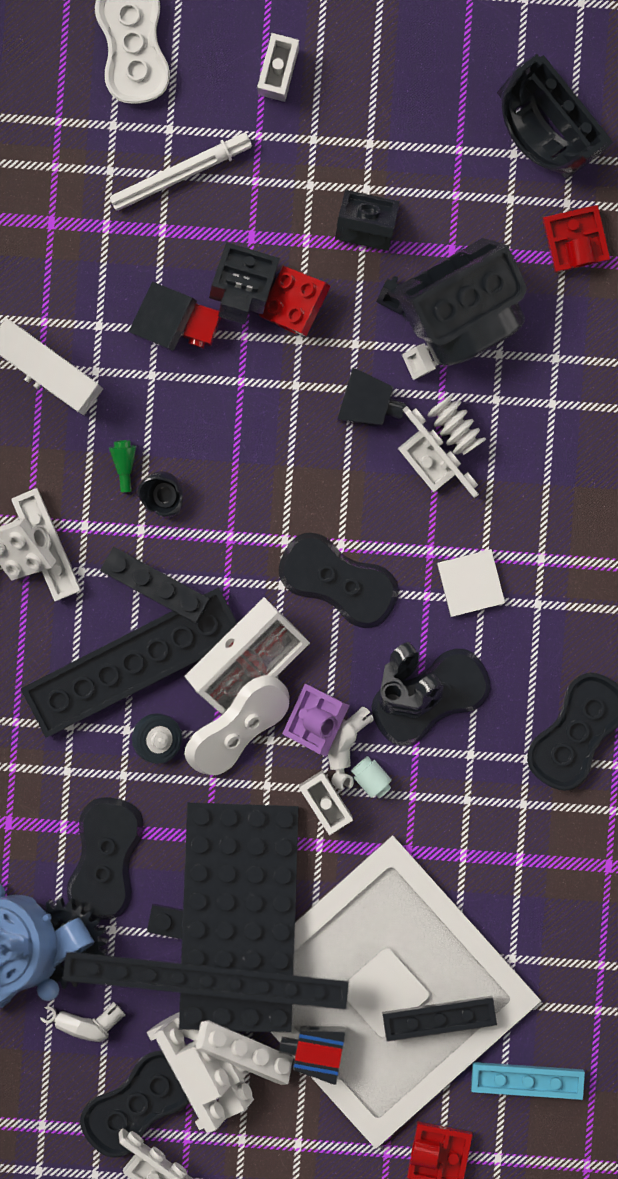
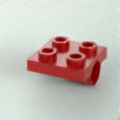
(576, 238)
(295, 301)
(439, 1152)

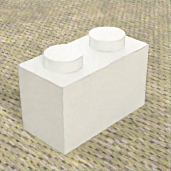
(278, 67)
(325, 802)

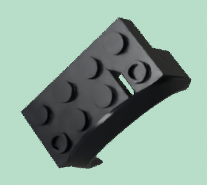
(542, 85)

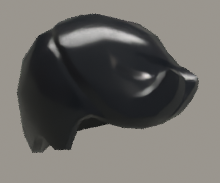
(161, 494)

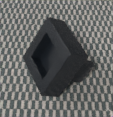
(385, 299)

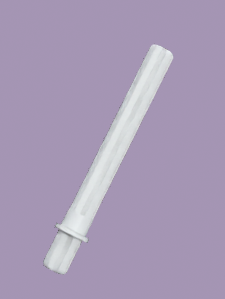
(181, 171)

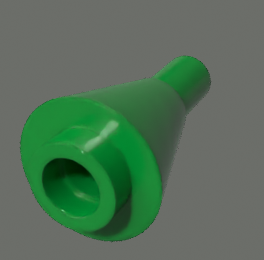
(123, 458)

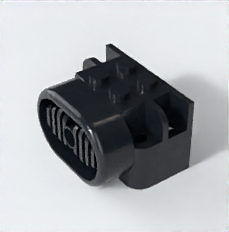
(465, 301)

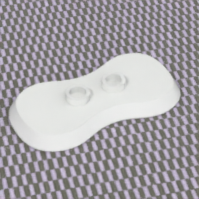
(135, 63)
(221, 742)

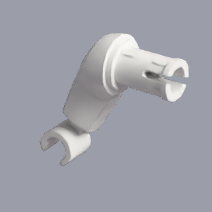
(340, 749)
(86, 1028)

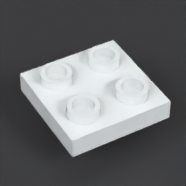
(24, 549)

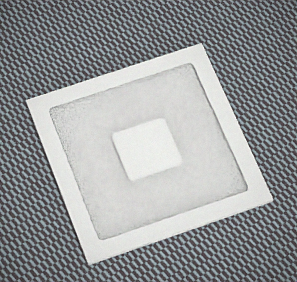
(399, 949)

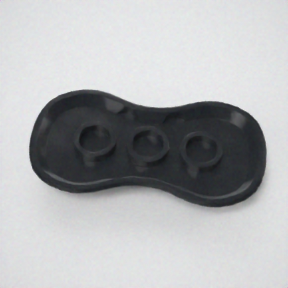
(356, 589)
(464, 690)
(566, 749)
(108, 837)
(140, 1101)

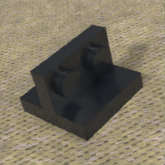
(366, 220)

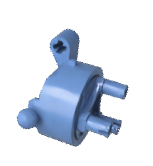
(32, 947)

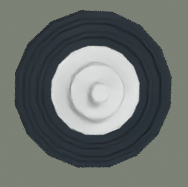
(157, 738)

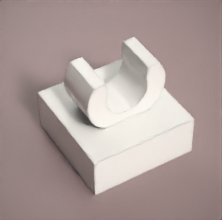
(419, 361)

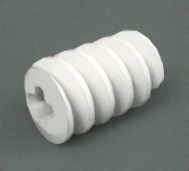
(455, 426)

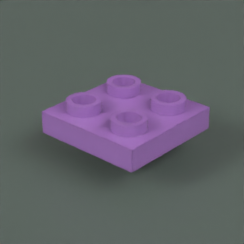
(315, 720)

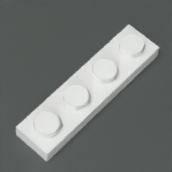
(60, 577)
(244, 1053)

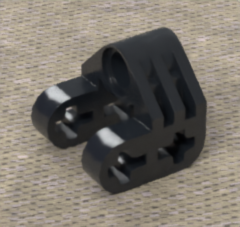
(426, 693)

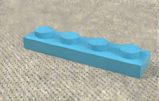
(527, 1080)

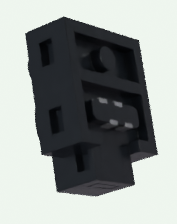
(243, 282)

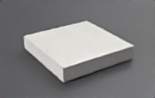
(471, 583)

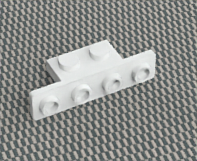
(429, 459)
(147, 1161)

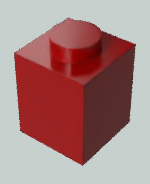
(202, 326)

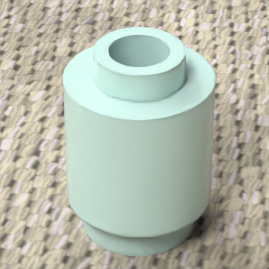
(371, 777)

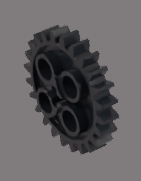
(67, 914)

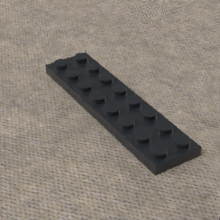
(126, 665)

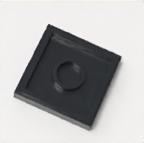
(162, 316)

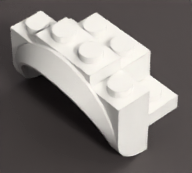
(202, 1075)

